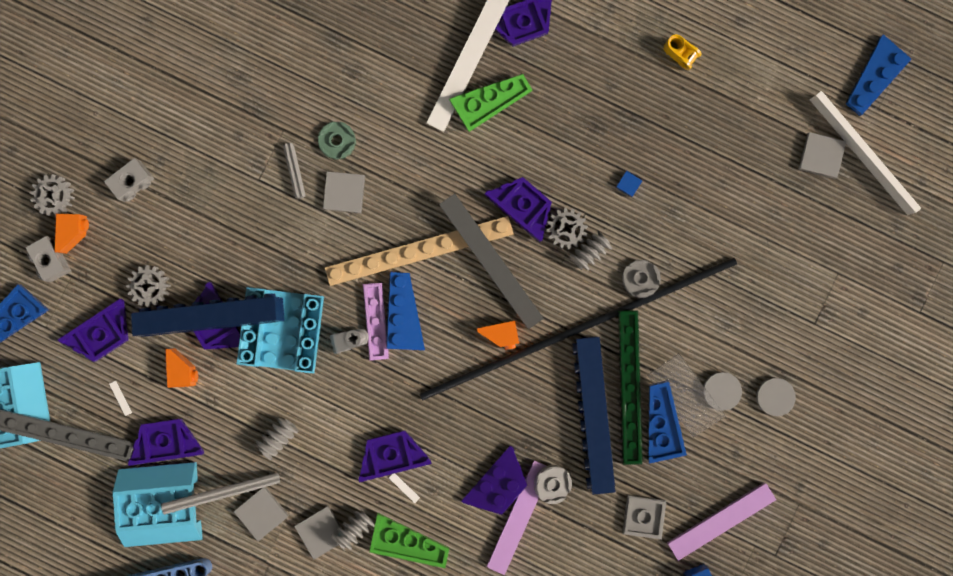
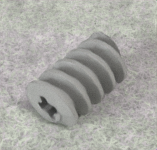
(590, 251)
(277, 438)
(352, 530)

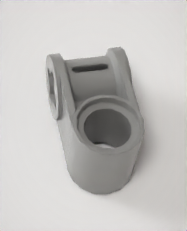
(347, 340)

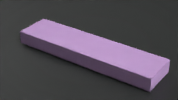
(375, 321)

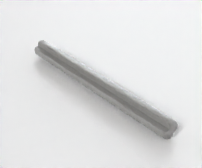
(220, 493)

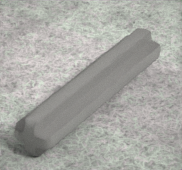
(294, 170)

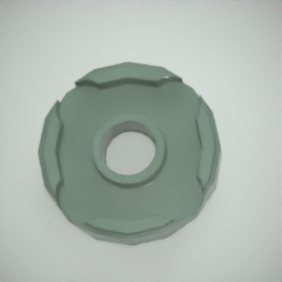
(339, 151)

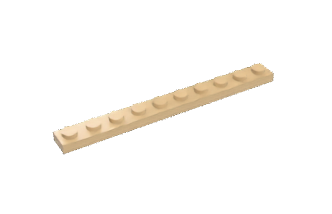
(412, 253)

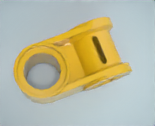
(684, 50)

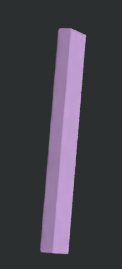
(721, 521)
(515, 523)

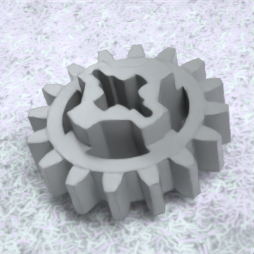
(60, 195)
(561, 217)
(148, 293)

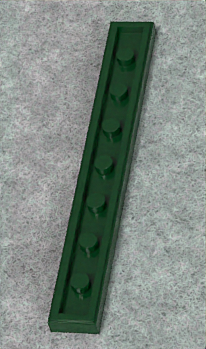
(630, 387)

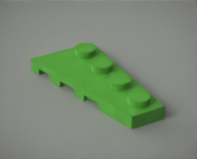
(485, 102)
(404, 543)

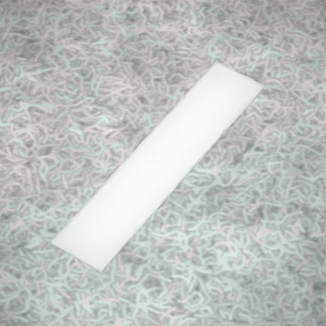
(120, 398)
(404, 488)

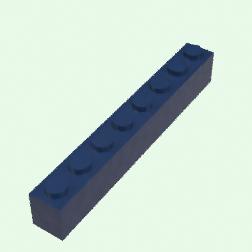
(207, 316)
(594, 415)

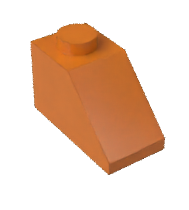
(69, 231)
(501, 334)
(179, 370)

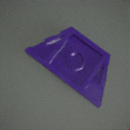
(524, 21)
(523, 205)
(99, 333)
(220, 337)
(164, 442)
(391, 455)
(499, 485)

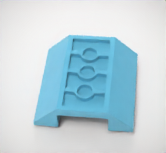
(286, 343)
(22, 393)
(138, 503)

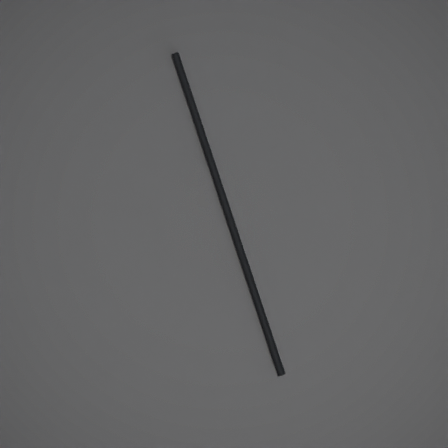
(577, 329)

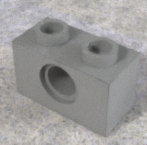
(119, 180)
(57, 264)

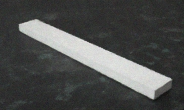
(467, 62)
(865, 153)

